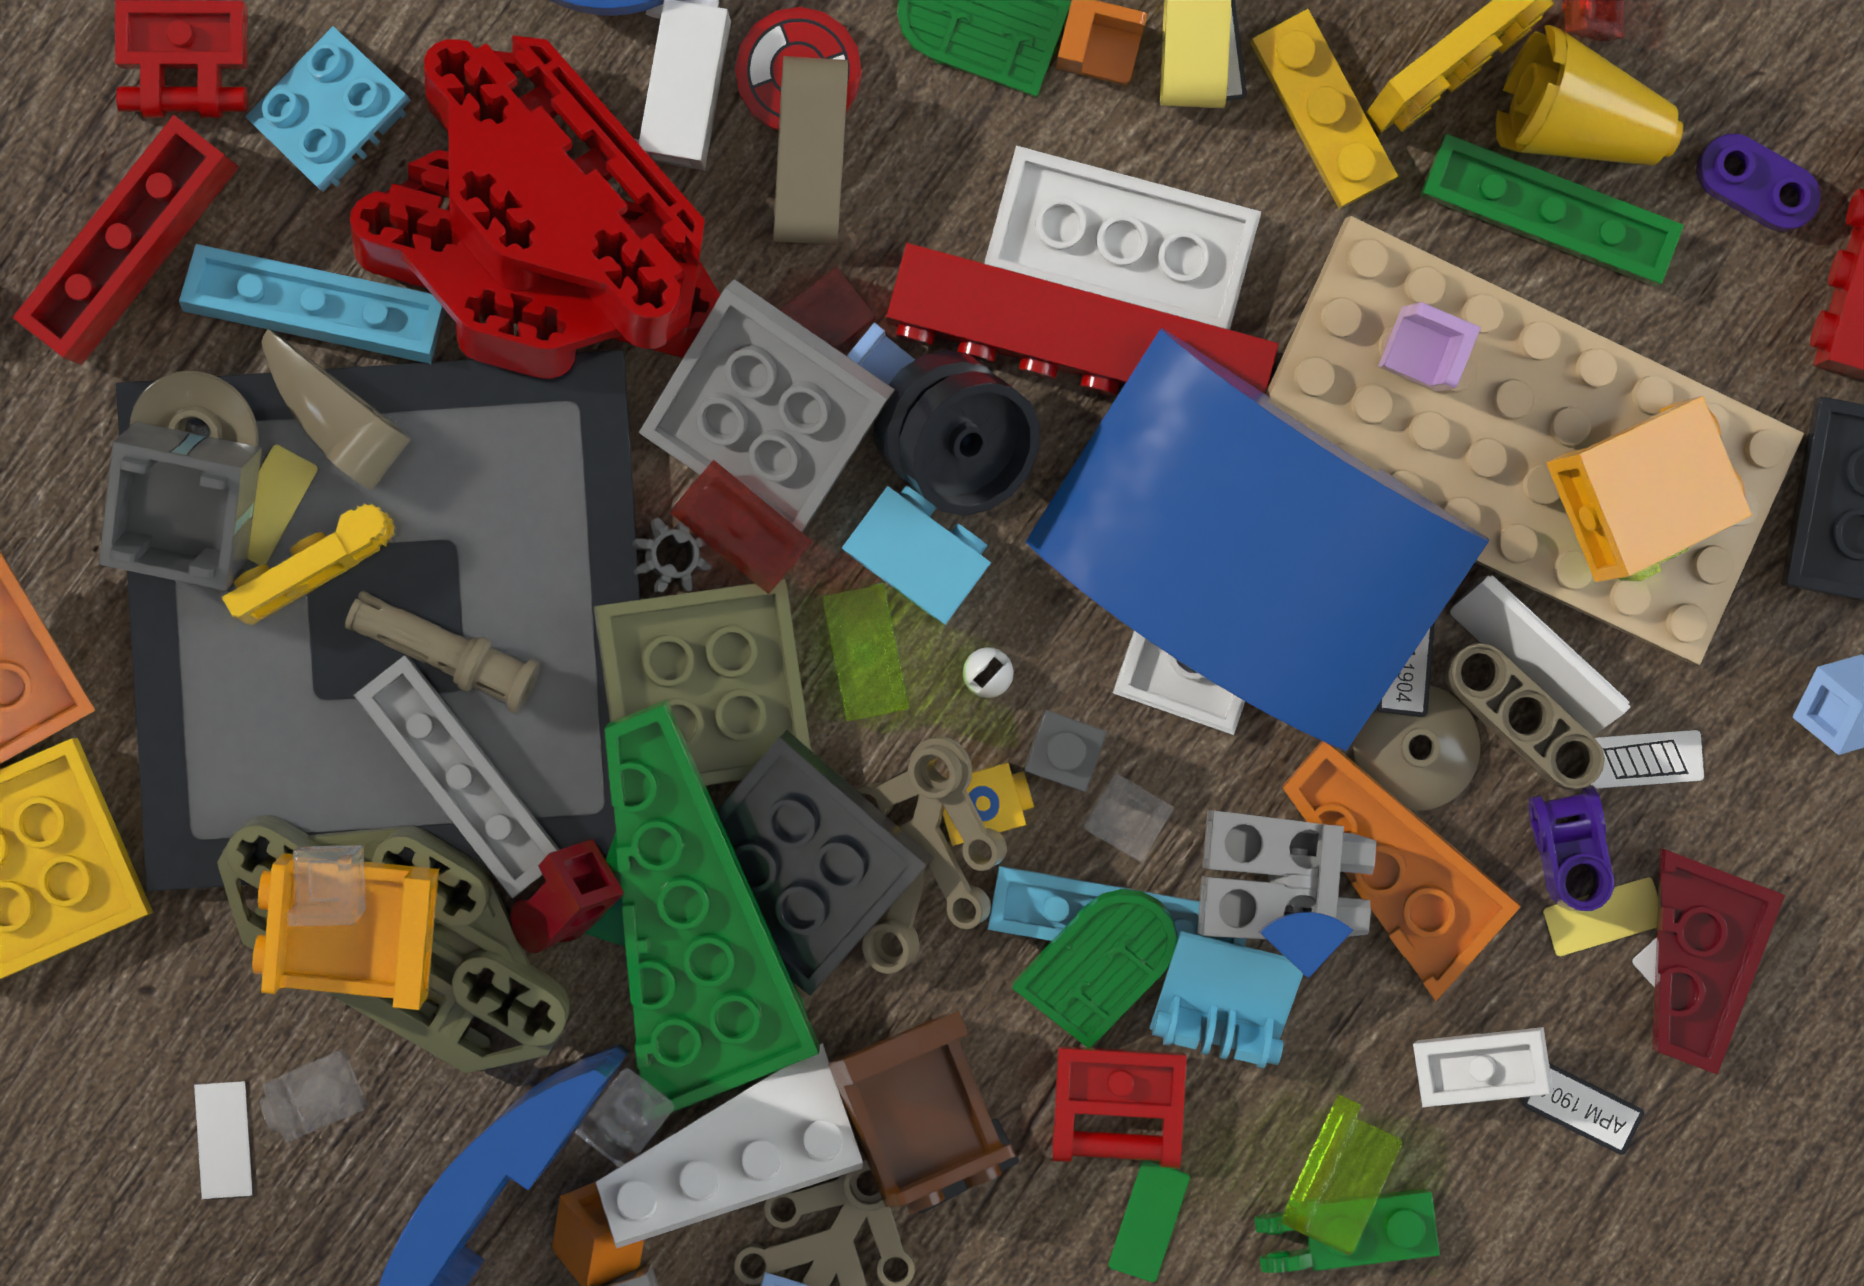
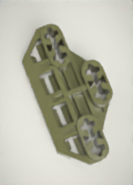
(463, 944)

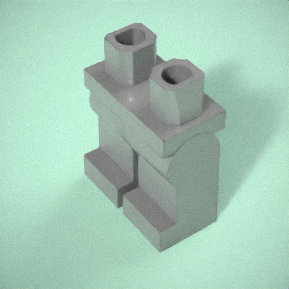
(1301, 869)

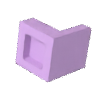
(1429, 347)

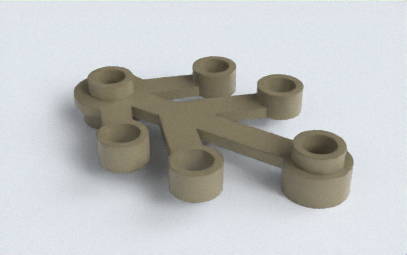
(934, 795)
(834, 1247)

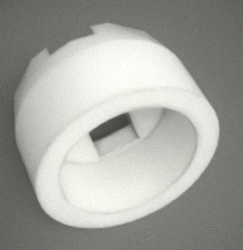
(978, 662)

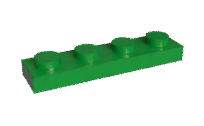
(1552, 210)

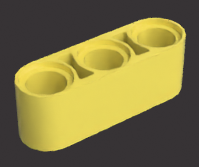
(1195, 53)

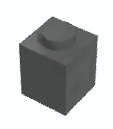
(1064, 750)

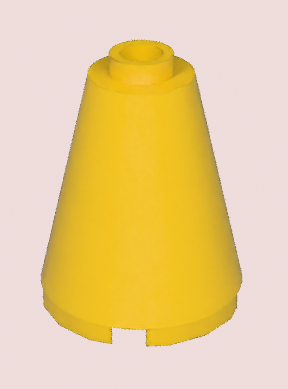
(1583, 106)

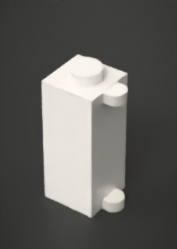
(684, 81)

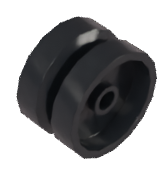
(957, 433)

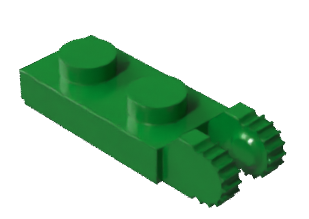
(1397, 1230)

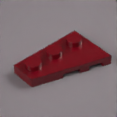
(1706, 956)

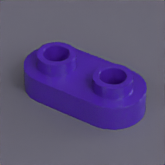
(1759, 185)

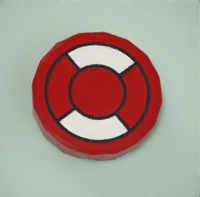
(794, 34)

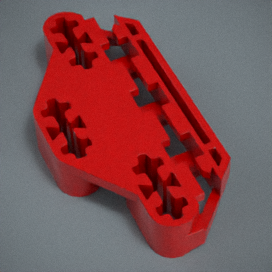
(558, 210)
(468, 293)

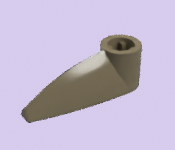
(335, 417)

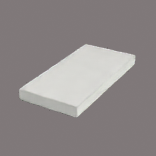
(1122, 237)

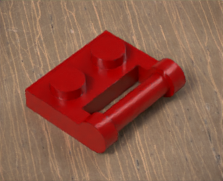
(1119, 1085)

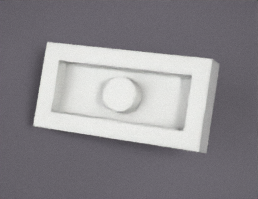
(1483, 1067)

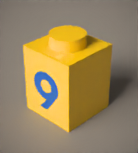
(997, 798)

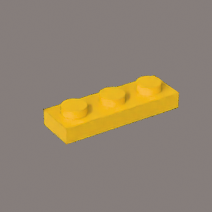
(1323, 109)

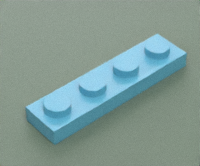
(312, 303)
(1046, 903)

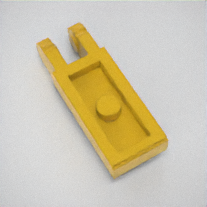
(312, 564)

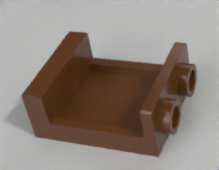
(920, 1114)

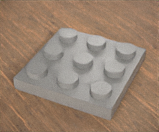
(766, 405)

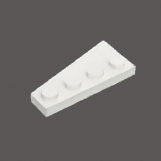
(746, 1151)

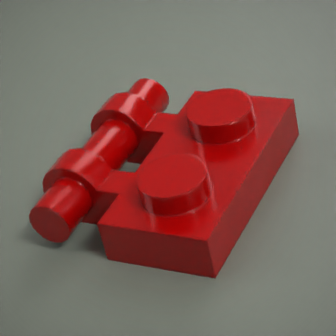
(181, 36)

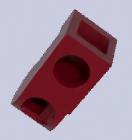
(570, 901)

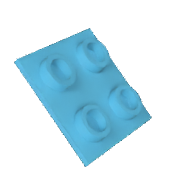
(329, 109)
(1226, 999)

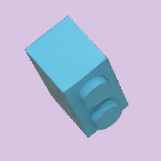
(917, 553)

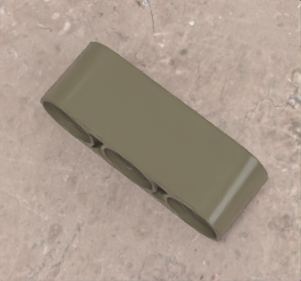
(810, 150)
(1553, 723)

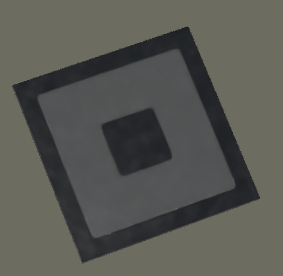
(505, 530)

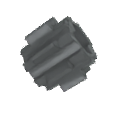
(667, 573)

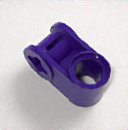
(1573, 844)

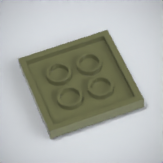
(718, 661)

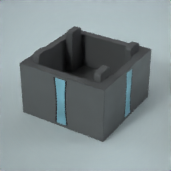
(179, 505)

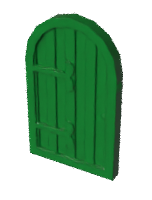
(987, 38)
(1101, 963)

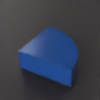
(1306, 938)

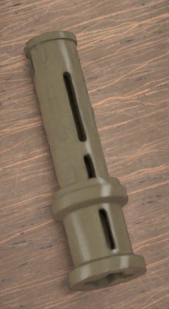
(469, 661)

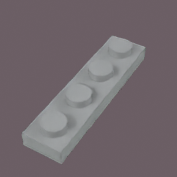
(457, 774)

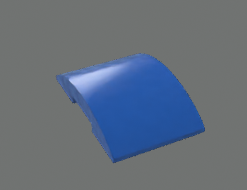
(1252, 544)
(512, 1147)

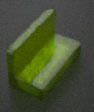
(865, 652)
(1341, 1178)

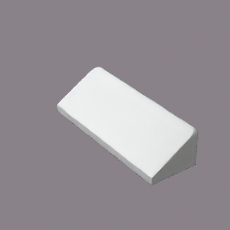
(1507, 624)

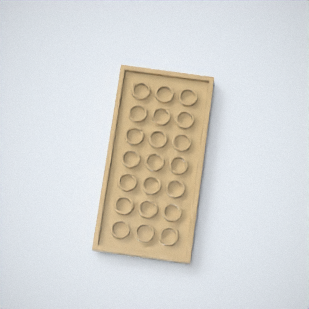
(1522, 400)

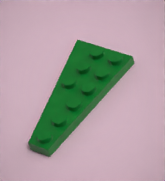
(698, 953)

